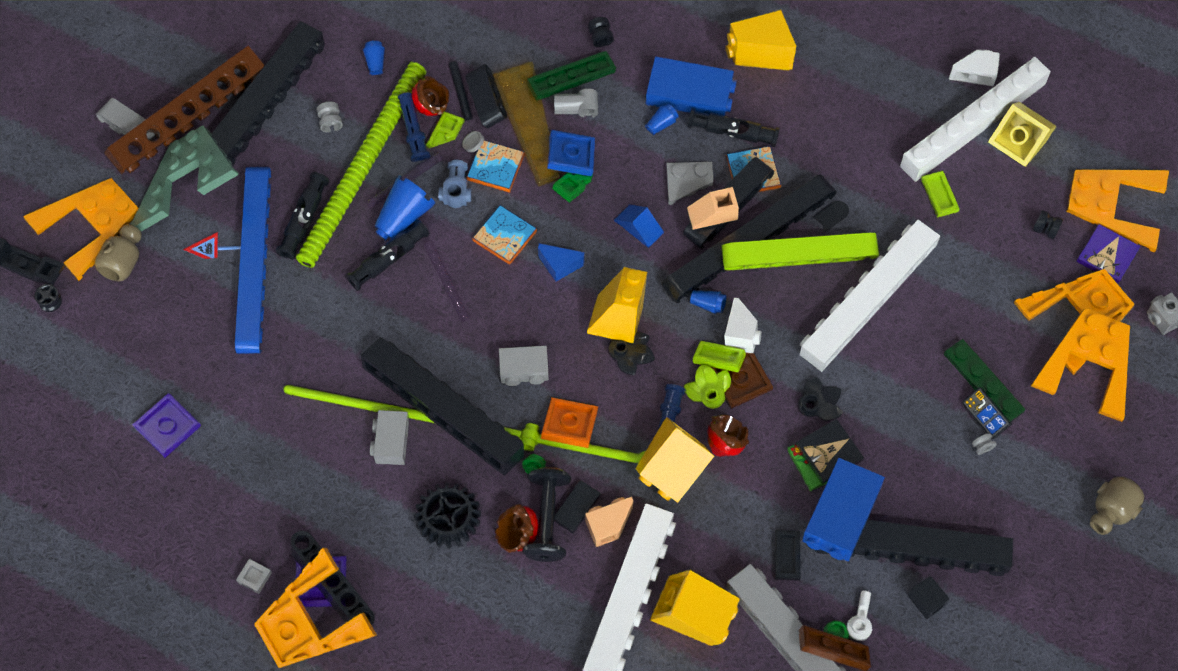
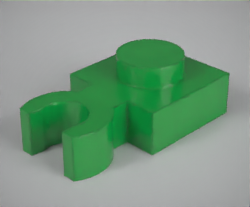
(571, 185)

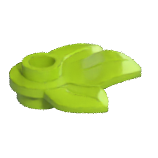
(707, 383)

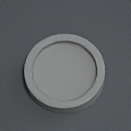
(473, 141)

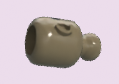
(119, 254)
(1116, 504)

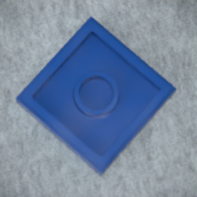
(571, 153)

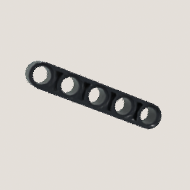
(746, 186)
(332, 594)

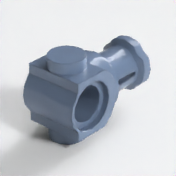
(455, 184)

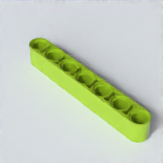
(799, 251)

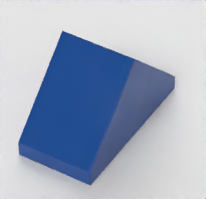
(640, 224)
(559, 260)

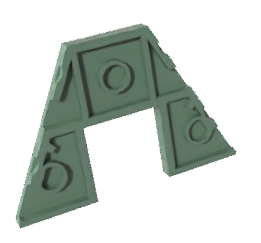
(183, 156)

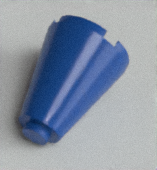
(402, 207)

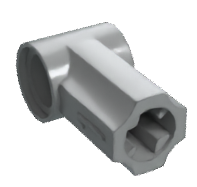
(582, 103)

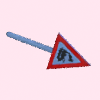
(208, 247)

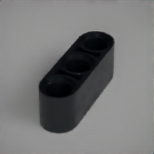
(486, 96)

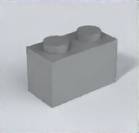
(523, 365)
(390, 438)

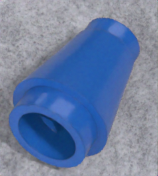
(374, 57)
(662, 119)
(709, 300)

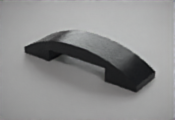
(29, 265)

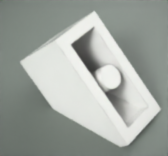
(977, 68)
(742, 328)

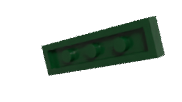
(571, 75)
(979, 375)

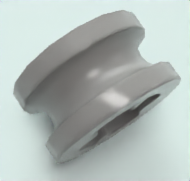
(984, 444)

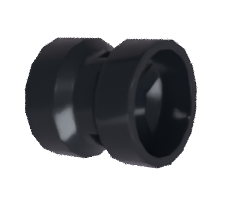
(600, 32)
(1053, 226)

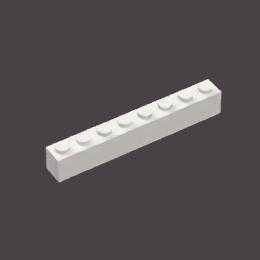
(974, 119)
(869, 295)
(631, 590)

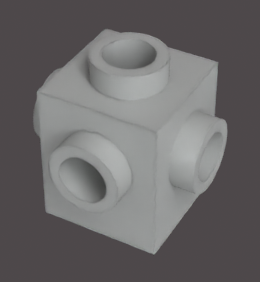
(1164, 313)

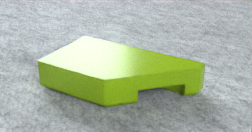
(445, 130)

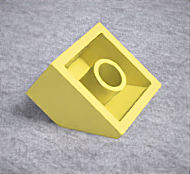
(1021, 133)

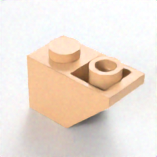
(714, 209)
(608, 521)

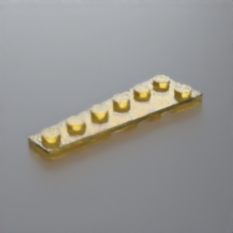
(527, 119)

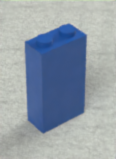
(690, 86)
(843, 510)

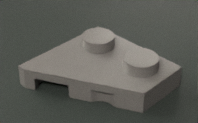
(687, 178)

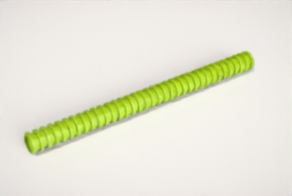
(358, 168)

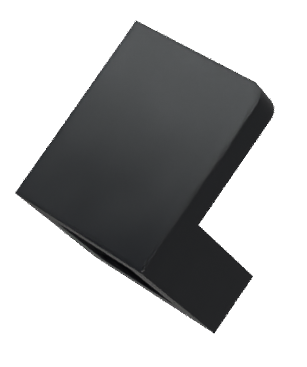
(928, 597)

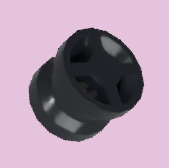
(45, 293)

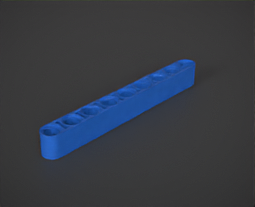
(252, 255)

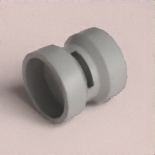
(328, 113)

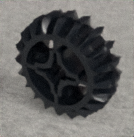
(438, 518)

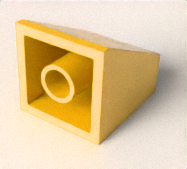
(762, 42)
(619, 306)
(673, 461)
(695, 608)

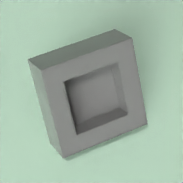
(254, 576)

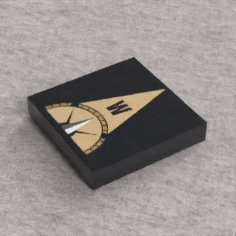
(824, 448)

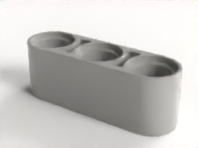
(121, 118)

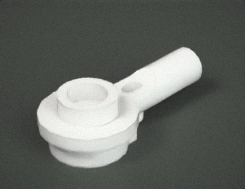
(859, 626)

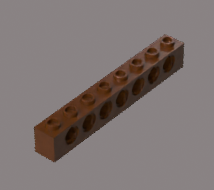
(125, 161)

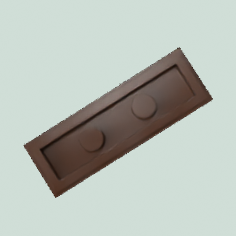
(834, 648)

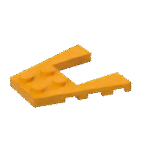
(1096, 194)
(105, 209)
(1092, 291)
(1100, 342)
(290, 630)

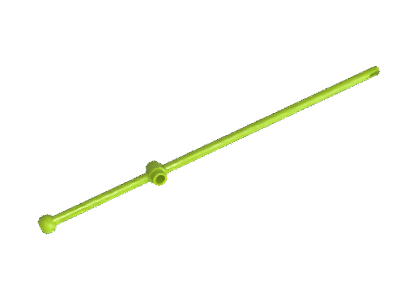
(530, 435)

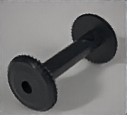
(549, 479)

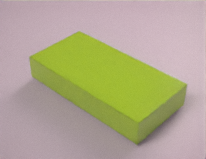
(940, 194)
(719, 356)

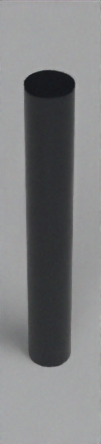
(460, 90)

